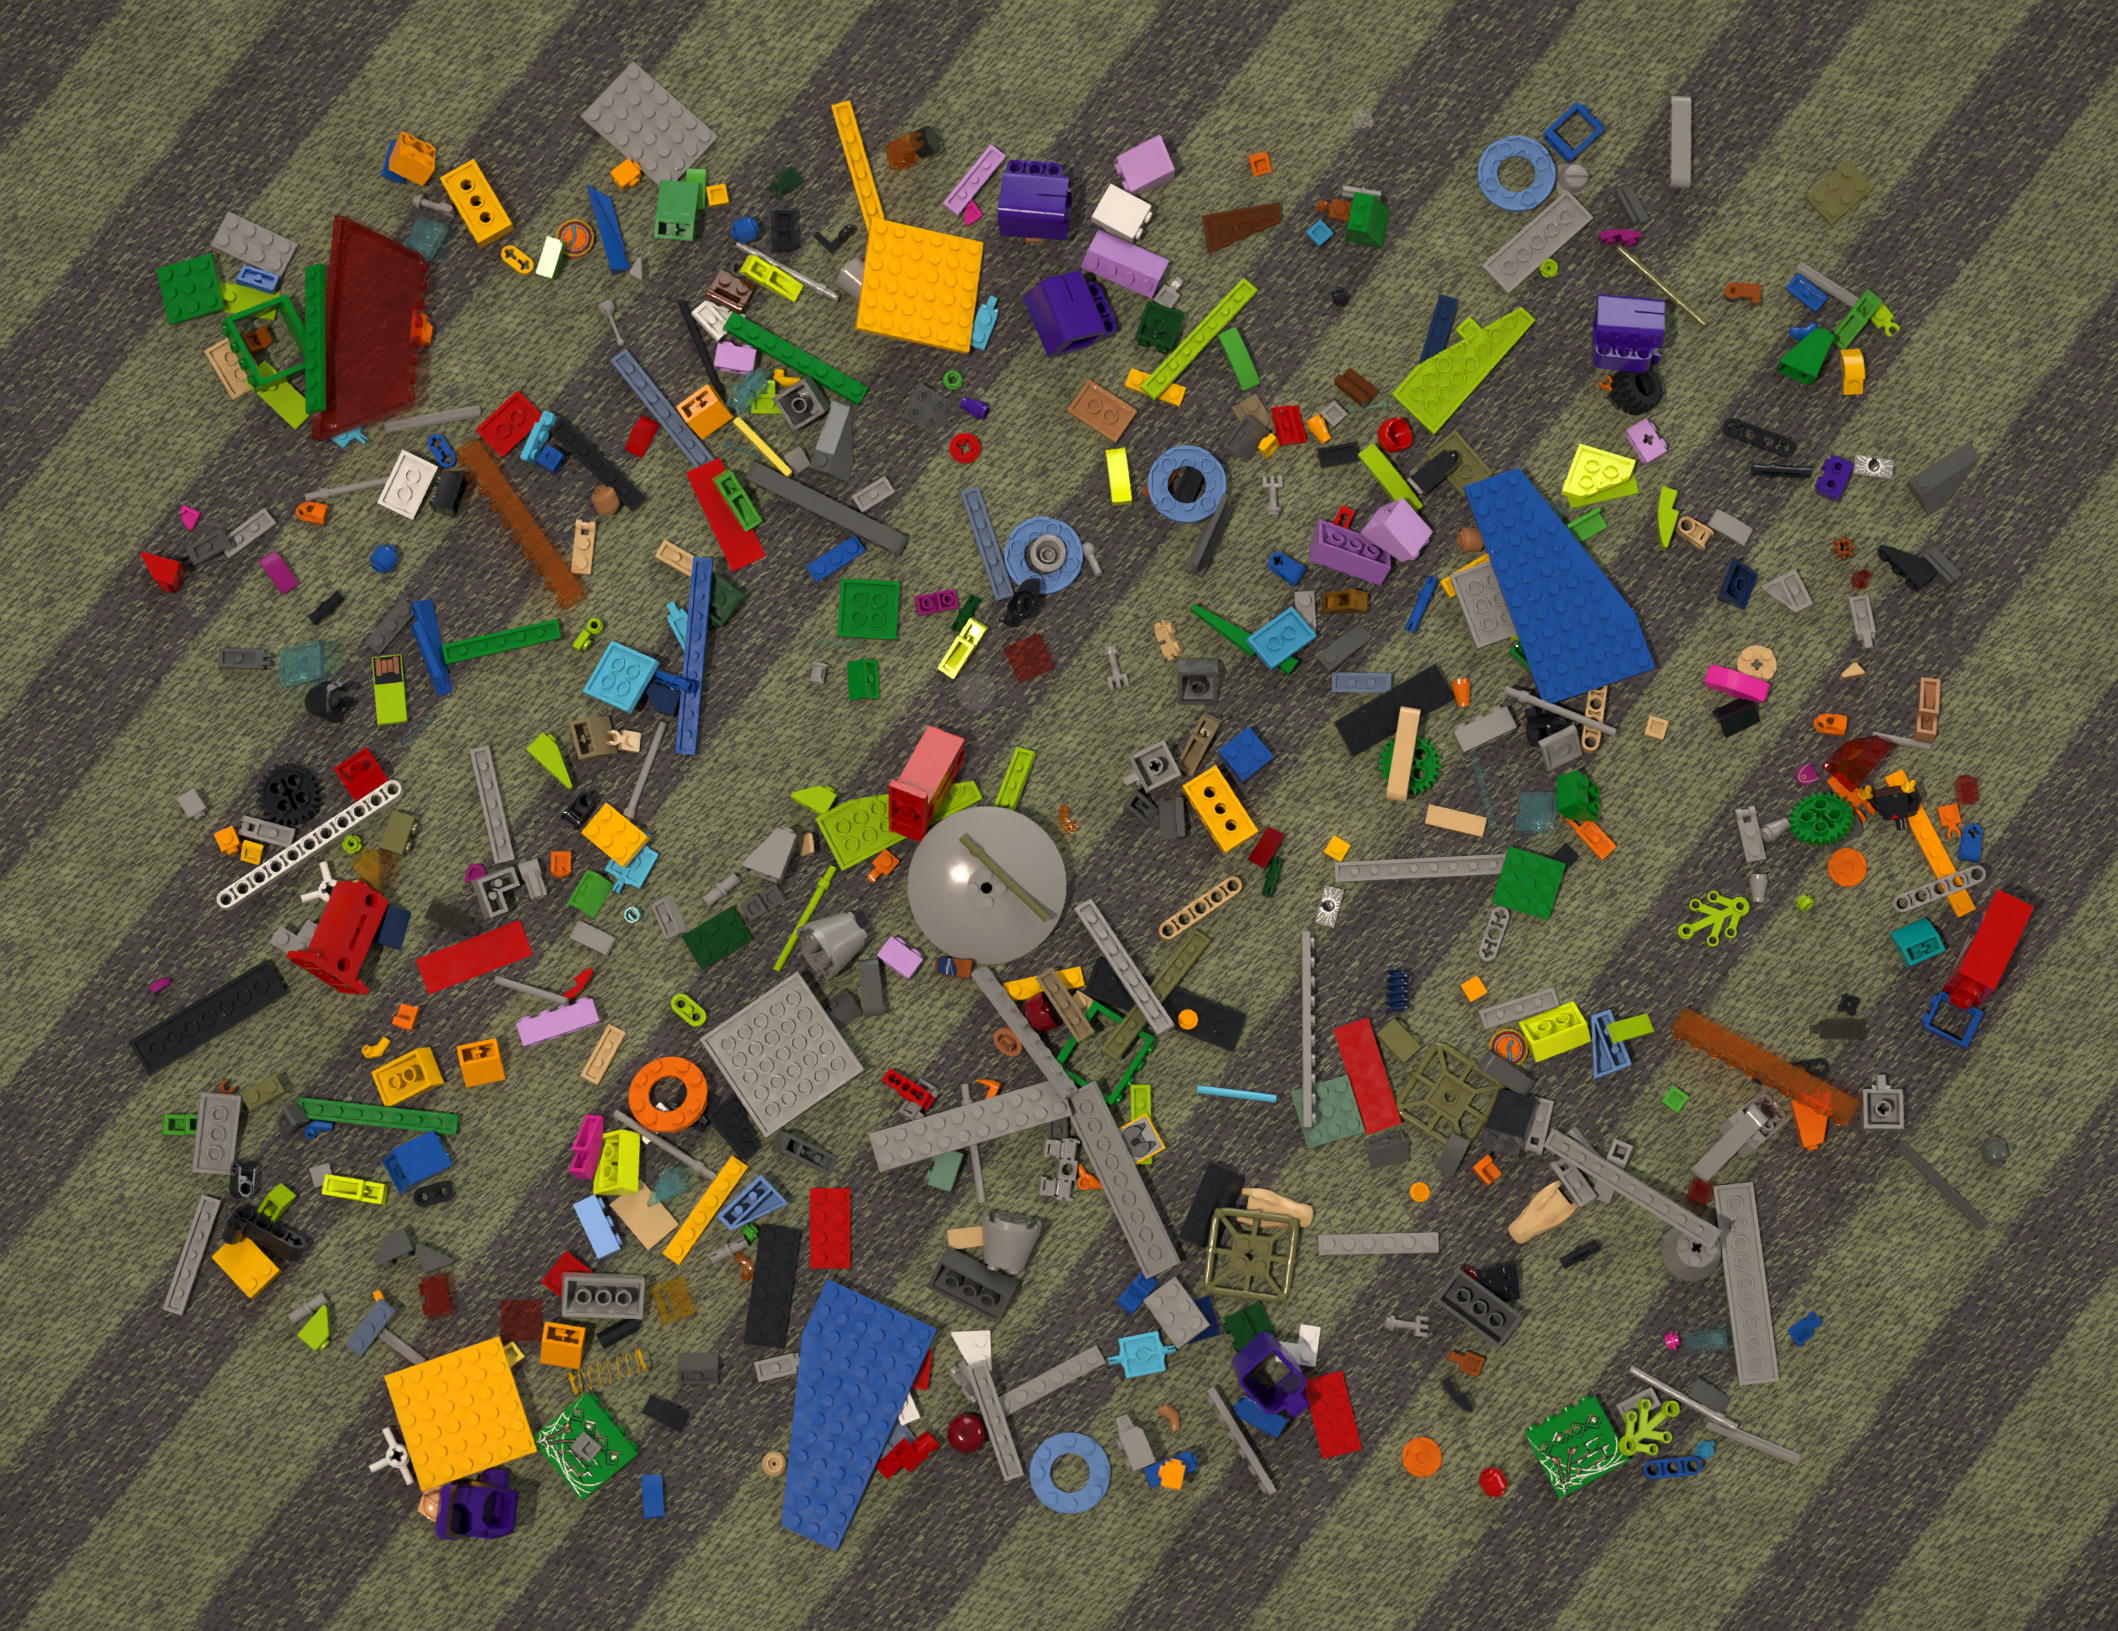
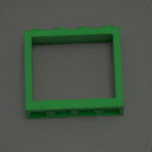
(238, 347)
(1136, 1065)

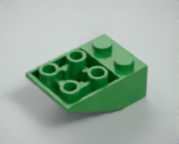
(677, 210)

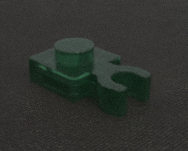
(788, 181)

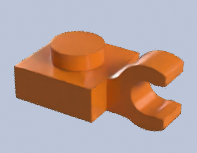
(883, 864)

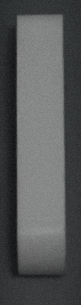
(1493, 918)

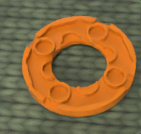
(674, 1120)

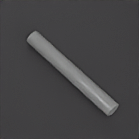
(1903, 741)

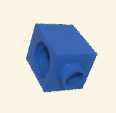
(550, 459)

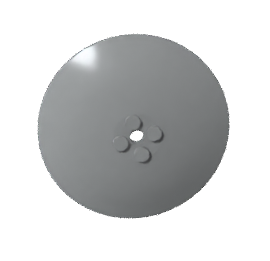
(948, 883)

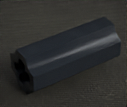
(617, 1332)

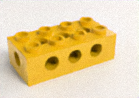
(481, 192)
(1225, 798)

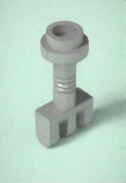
(444, 208)
(1272, 511)
(1111, 652)
(1390, 1323)

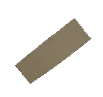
(1198, 743)

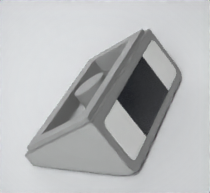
(913, 1110)

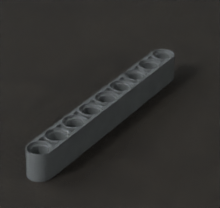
(825, 507)

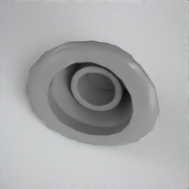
(1048, 553)

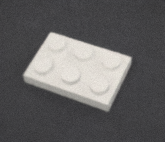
(407, 484)

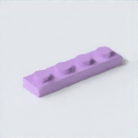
(974, 180)

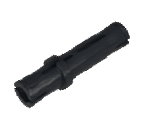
(1780, 471)

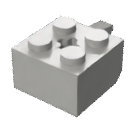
(1143, 763)
(1883, 1096)
(1134, 1444)

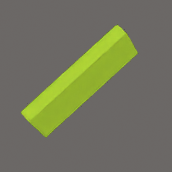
(1630, 1028)

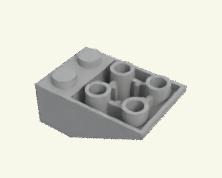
(1770, 1108)

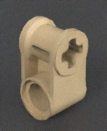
(1695, 532)

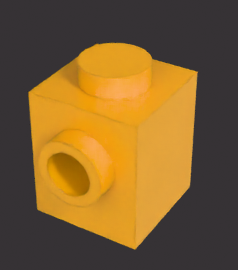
(626, 175)
(228, 841)
(1172, 1474)

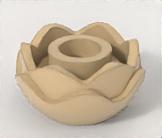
(771, 1470)

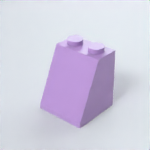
(1145, 166)
(1398, 530)

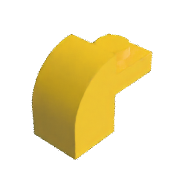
(1853, 371)

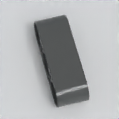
(871, 987)
(1506, 1072)

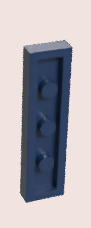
(1439, 327)

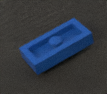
(258, 279)
(1806, 293)

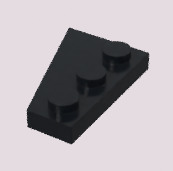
(733, 1126)

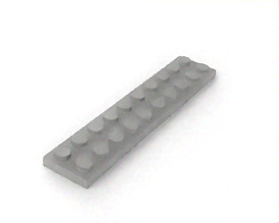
(968, 1125)
(1121, 1181)
(1745, 1284)

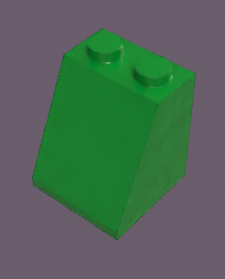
(1367, 221)
(1806, 357)

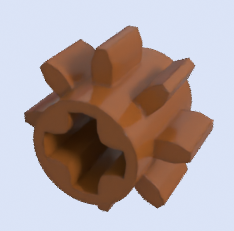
(1839, 544)

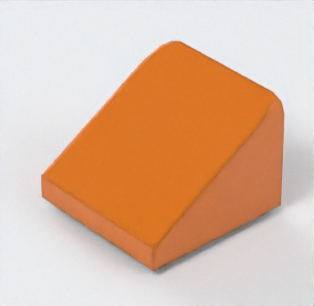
(1259, 163)

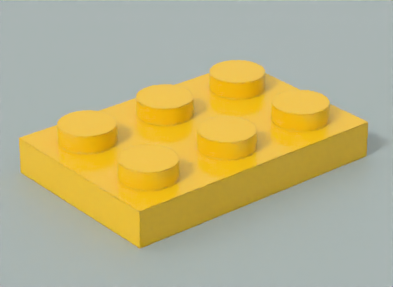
(615, 835)

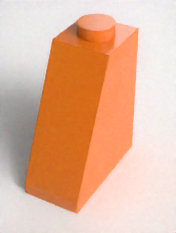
(1808, 1125)

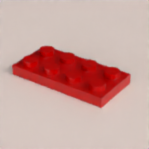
(830, 1228)
(1332, 1415)

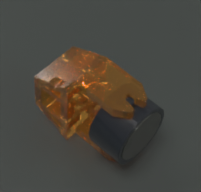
(910, 148)

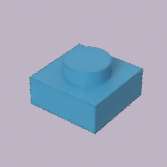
(1319, 233)

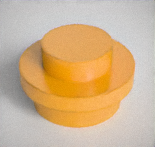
(1187, 1019)
(1419, 1192)

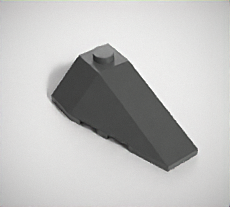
(834, 447)
(1939, 481)

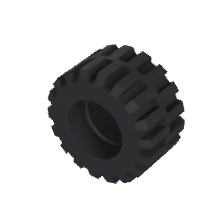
(1636, 390)

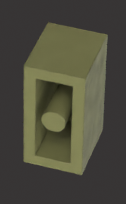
(398, 833)
(1399, 1041)
(263, 1093)

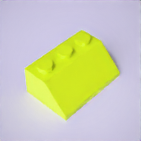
(1555, 1031)
(618, 1164)

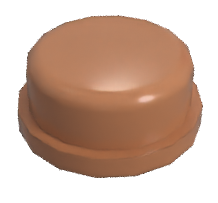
(1007, 1041)

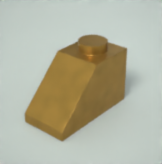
(1344, 602)

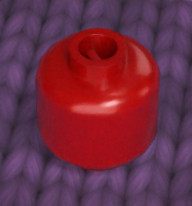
(1492, 1482)

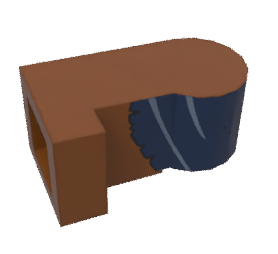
(1744, 292)
(953, 968)

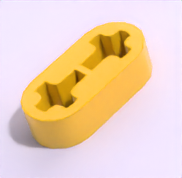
(520, 257)

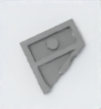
(1789, 591)

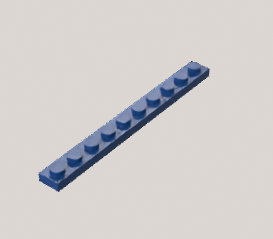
(694, 654)

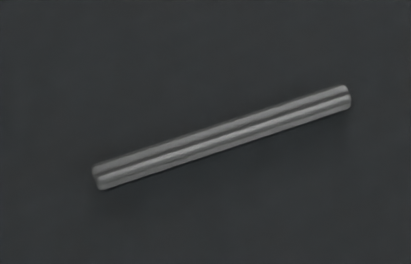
(1939, 1183)

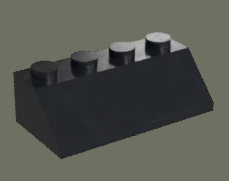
(1217, 1190)

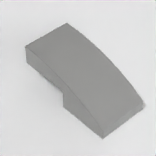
(1730, 527)
(592, 938)

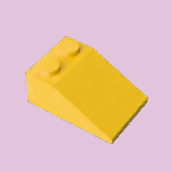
(407, 1077)
(247, 1266)

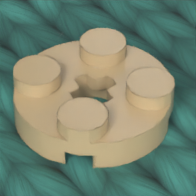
(1763, 656)

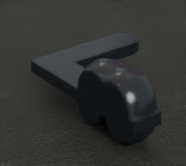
(843, 236)

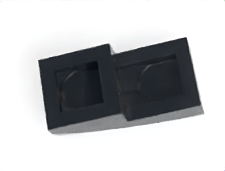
(1461, 1400)
(665, 1413)

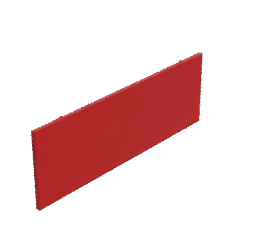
(737, 545)
(474, 957)
(1367, 1076)

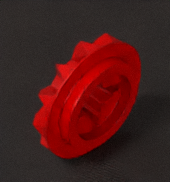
(960, 440)

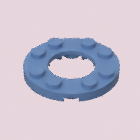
(1520, 147)
(1181, 457)
(1031, 530)
(1069, 1502)

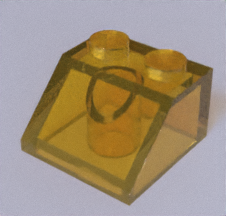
(370, 868)

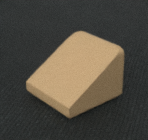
(1853, 671)
(806, 845)

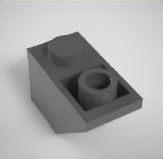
(394, 1246)

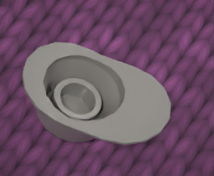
(1571, 178)

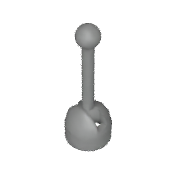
(607, 309)

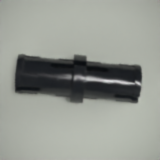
(326, 608)
(1579, 1254)

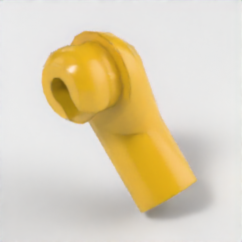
(783, 380)
(376, 1050)

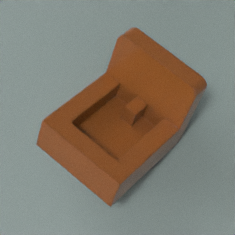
(257, 340)

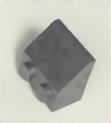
(801, 402)
(1197, 681)

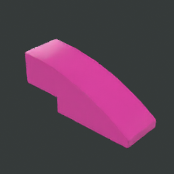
(1736, 684)
(587, 1148)

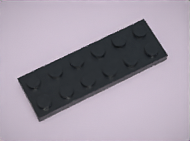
(1381, 715)
(772, 1286)

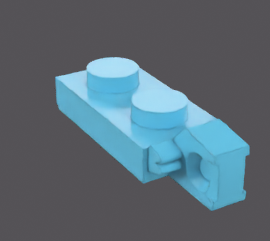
(984, 324)
(538, 437)
(678, 622)

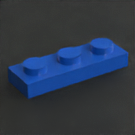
(835, 559)

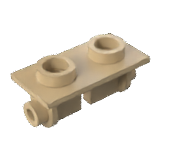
(1172, 646)

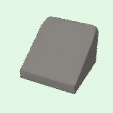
(636, 271)
(797, 460)
(586, 1447)

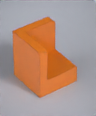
(406, 1017)
(1486, 1170)

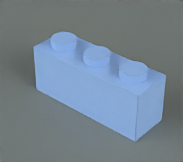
(598, 1226)

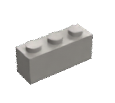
(1484, 729)

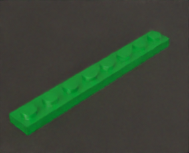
(315, 340)
(795, 358)
(379, 1116)

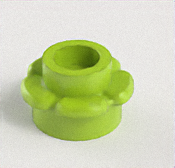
(1549, 263)
(352, 839)
(1805, 902)

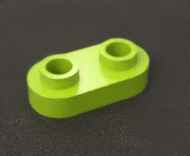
(688, 1010)

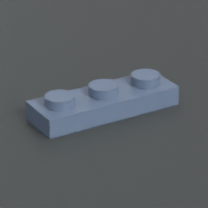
(1361, 682)
(370, 1327)

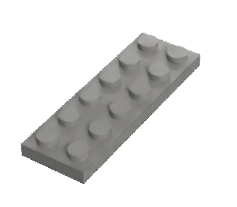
(1537, 242)

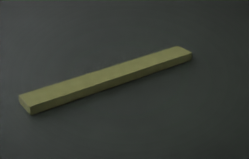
(1161, 987)

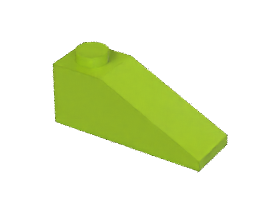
(548, 755)

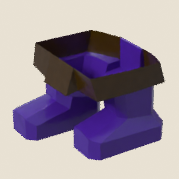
(475, 1508)

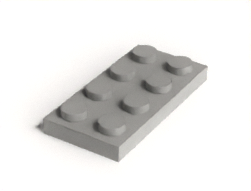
(254, 245)
(215, 1133)

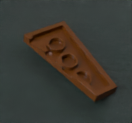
(1233, 225)

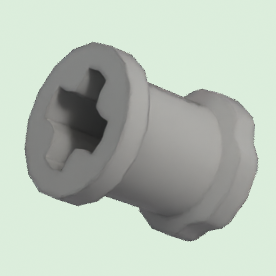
(818, 673)

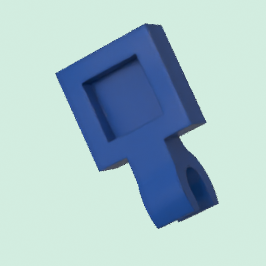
(1803, 1329)

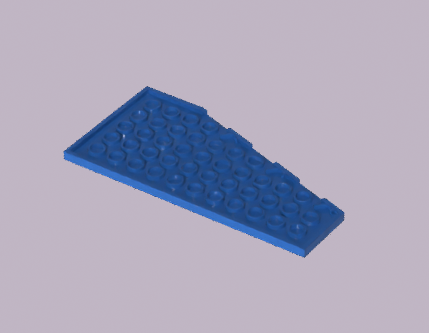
(1560, 602)
(849, 1393)

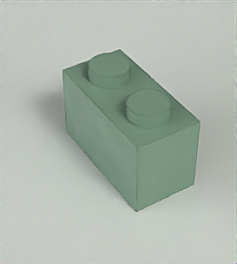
(944, 1171)

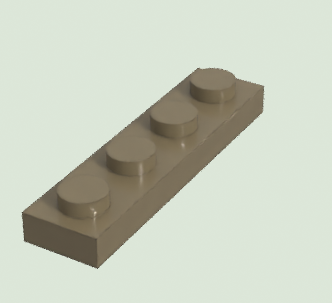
(1065, 1005)

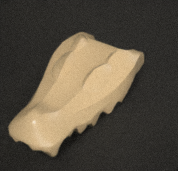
(1273, 1203)
(1544, 1212)

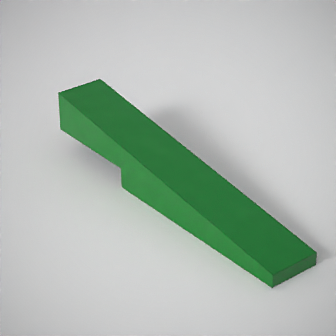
(1237, 636)

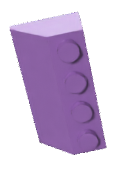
(1125, 263)
(1348, 553)

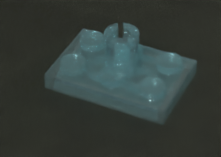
(301, 664)

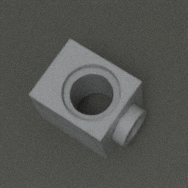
(193, 805)

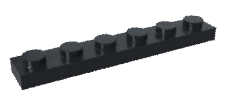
(597, 464)

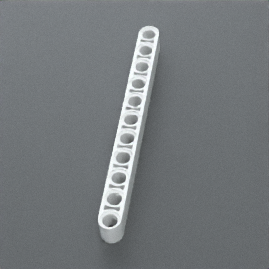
(320, 844)

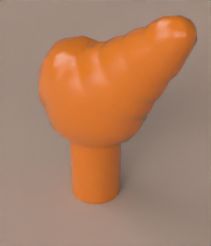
(1087, 1180)

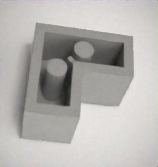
(490, 889)
(287, 941)

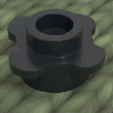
(1339, 297)
(1854, 1001)

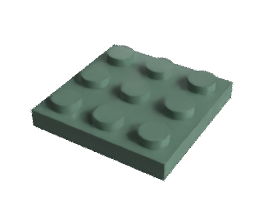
(1334, 1112)

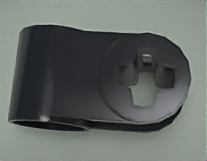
(578, 811)
(242, 1177)

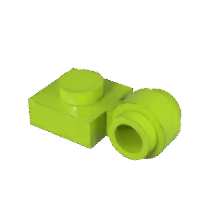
(583, 640)

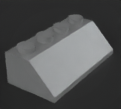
(602, 1295)

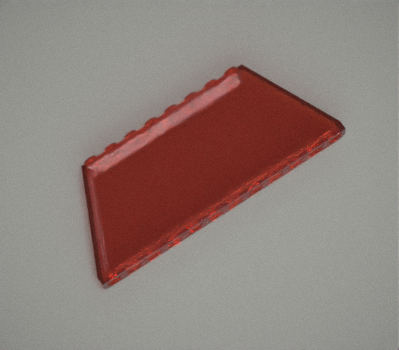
(369, 328)

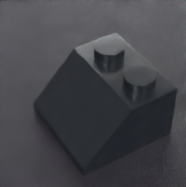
(449, 493)

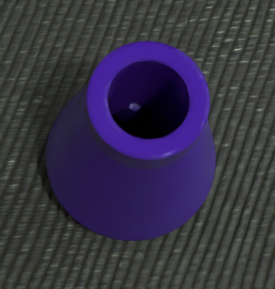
(977, 409)

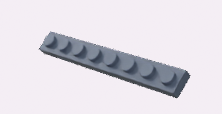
(661, 409)

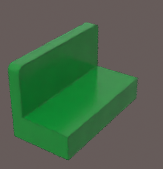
(863, 679)

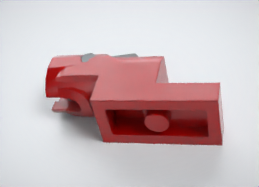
(908, 1455)

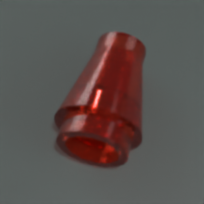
(1858, 582)

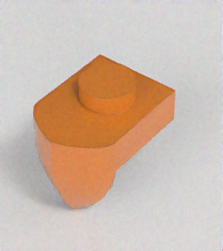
(560, 864)
(993, 1085)

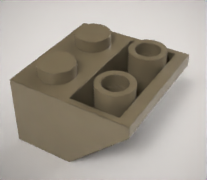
(591, 738)

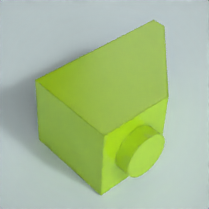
(816, 798)
(276, 1202)
(317, 1330)

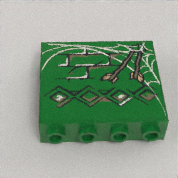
(561, 1433)
(1575, 1446)

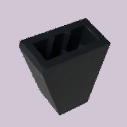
(1434, 472)

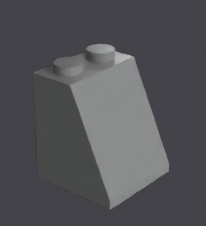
(772, 856)

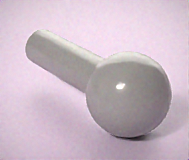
(1088, 552)

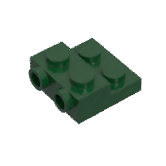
(1159, 327)
(723, 601)
(1247, 1325)

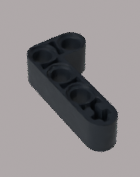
(264, 1232)

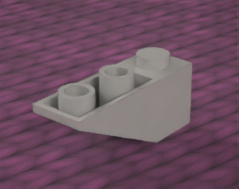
(1617, 1155)

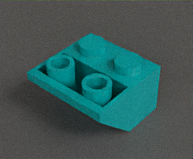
(1917, 942)

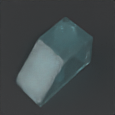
(667, 1185)
(1705, 1341)

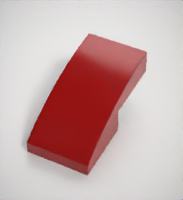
(582, 981)

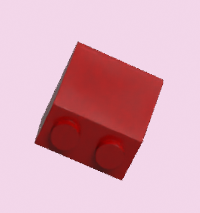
(164, 571)
(361, 774)

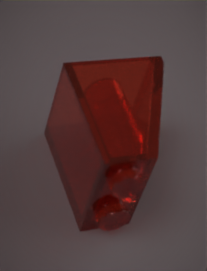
(1856, 760)

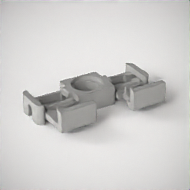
(1067, 1151)

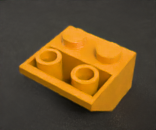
(412, 158)
(705, 411)
(481, 1062)
(562, 1345)

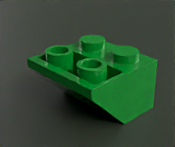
(1577, 797)

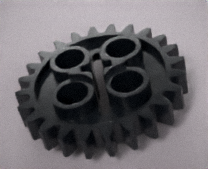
(305, 787)

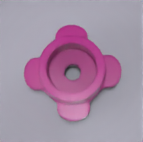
(1672, 1340)

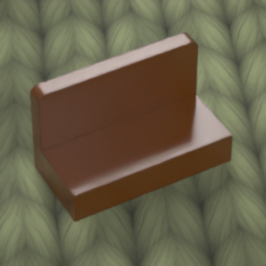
(1356, 387)

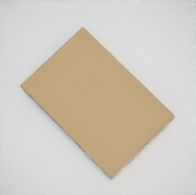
(228, 369)
(647, 1224)

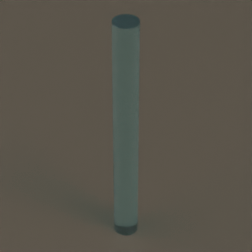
(1482, 788)

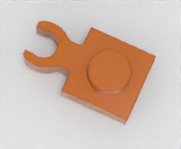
(1949, 817)

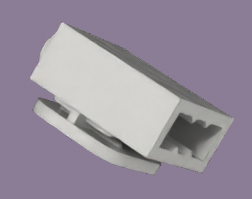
(1122, 214)

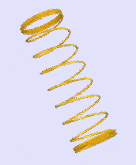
(571, 1377)

